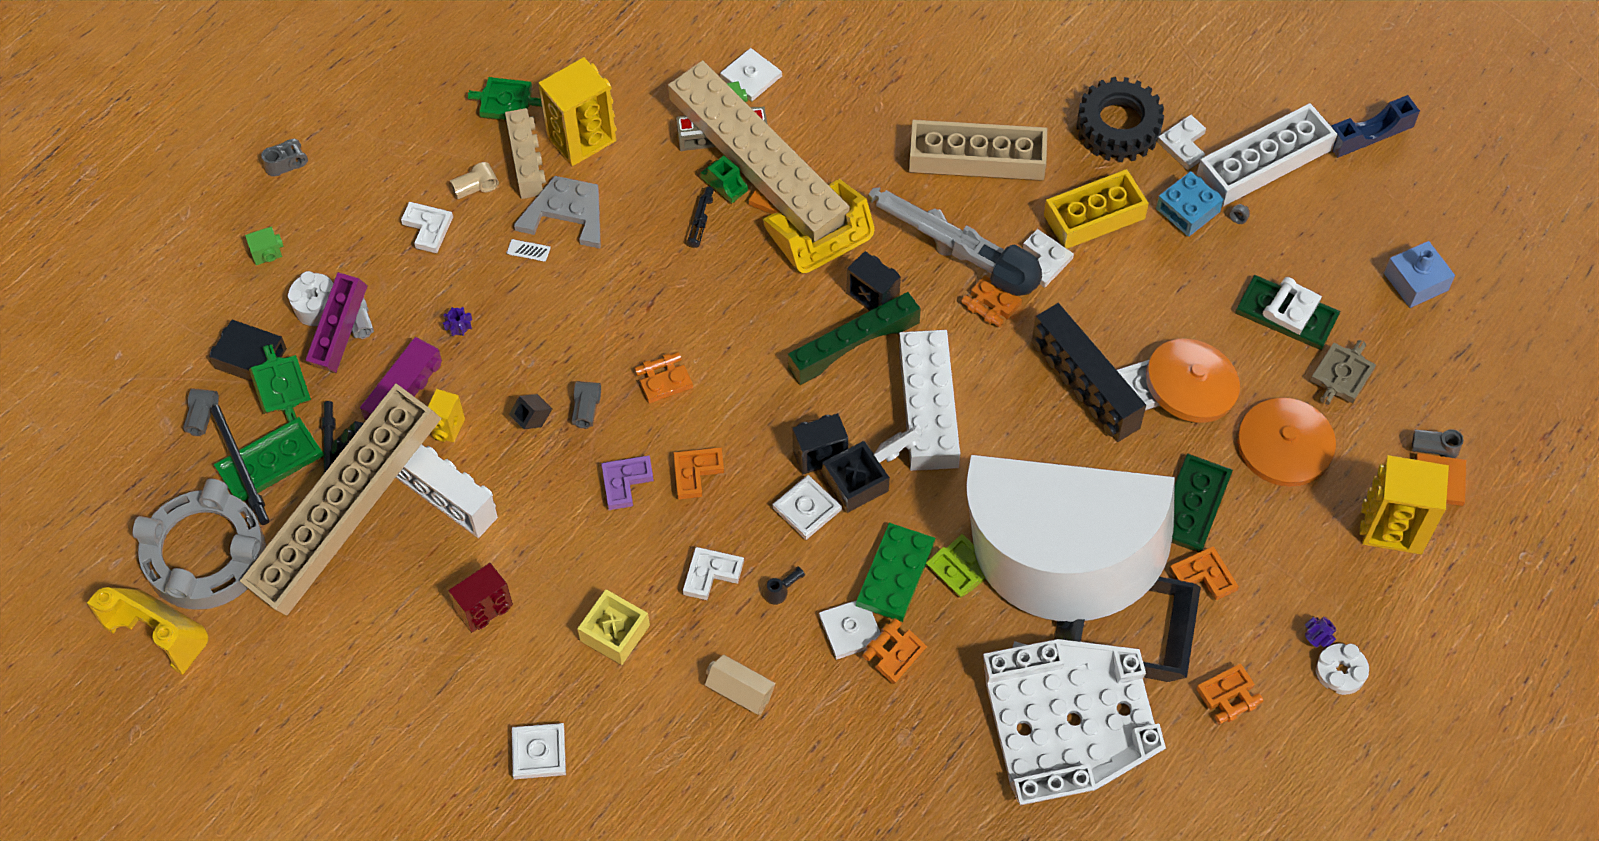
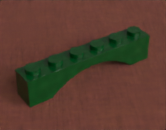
(820, 353)

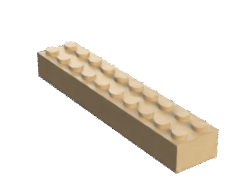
(758, 152)
(340, 500)

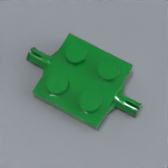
(503, 96)
(279, 384)

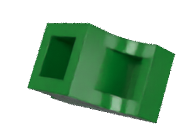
(725, 179)

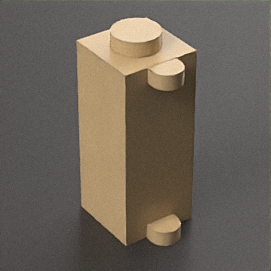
(739, 684)

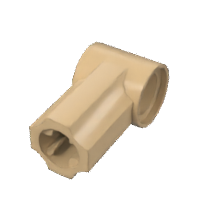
(478, 179)

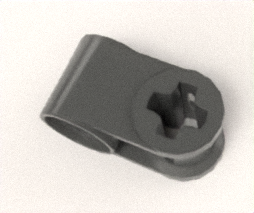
(282, 157)

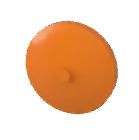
(1192, 380)
(1286, 442)

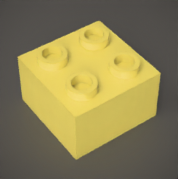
(613, 627)

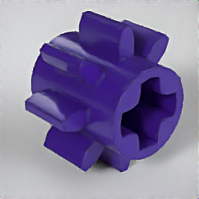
(457, 321)
(1320, 631)

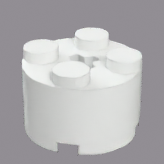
(309, 296)

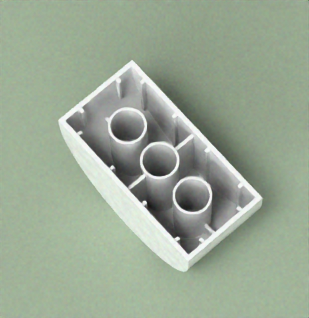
(1067, 535)

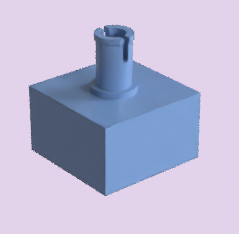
(1419, 274)

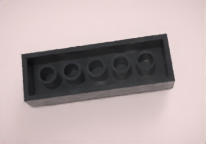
(1088, 372)

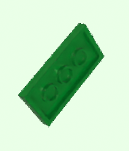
(272, 458)
(895, 572)

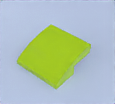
(958, 566)

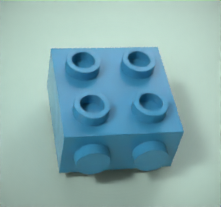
(1189, 203)

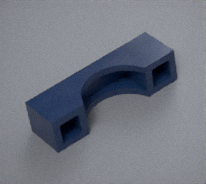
(1393, 119)

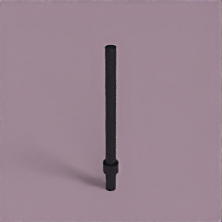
(328, 425)
(255, 501)

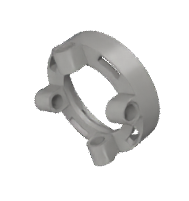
(180, 585)

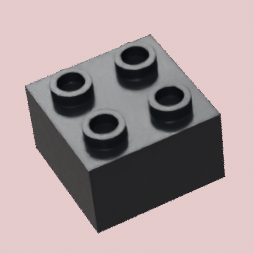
(872, 281)
(818, 442)
(855, 476)

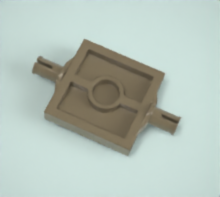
(1343, 372)

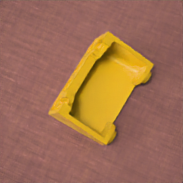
(807, 255)
(173, 631)

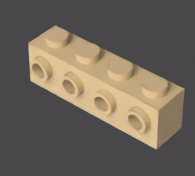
(523, 148)

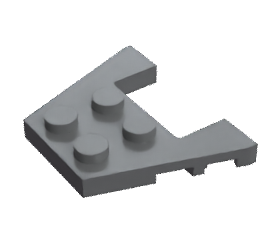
(566, 201)

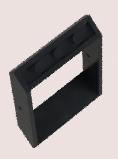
(1179, 635)

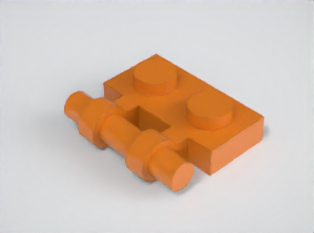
(995, 298)
(665, 383)
(900, 656)
(1225, 687)

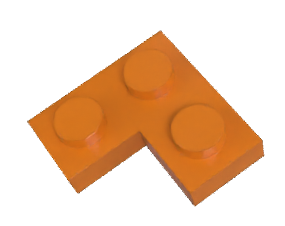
(692, 465)
(1206, 567)

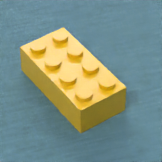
(1095, 209)

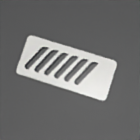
(528, 250)

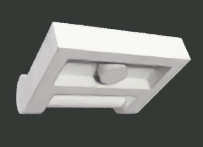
(1299, 309)

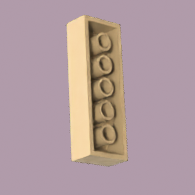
(978, 149)

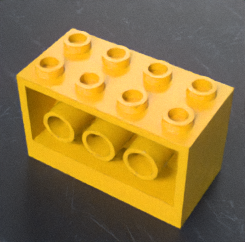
(578, 111)
(1404, 504)

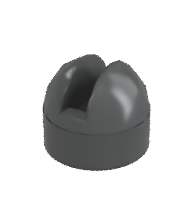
(1238, 218)

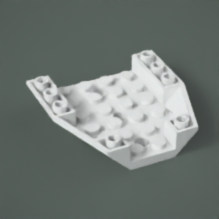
(1062, 677)

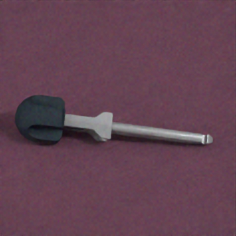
(1011, 269)

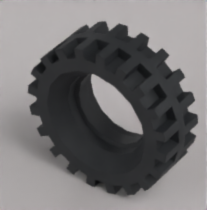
(1113, 141)

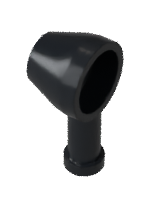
(779, 595)

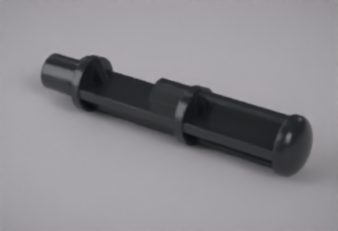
(700, 217)

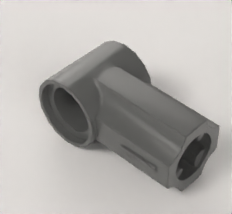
(586, 398)
(199, 413)
(1437, 442)

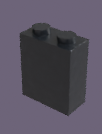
(243, 348)

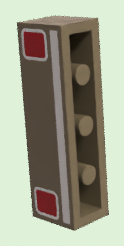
(693, 138)

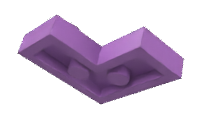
(622, 474)

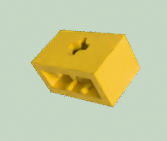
(450, 410)

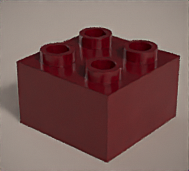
(481, 598)

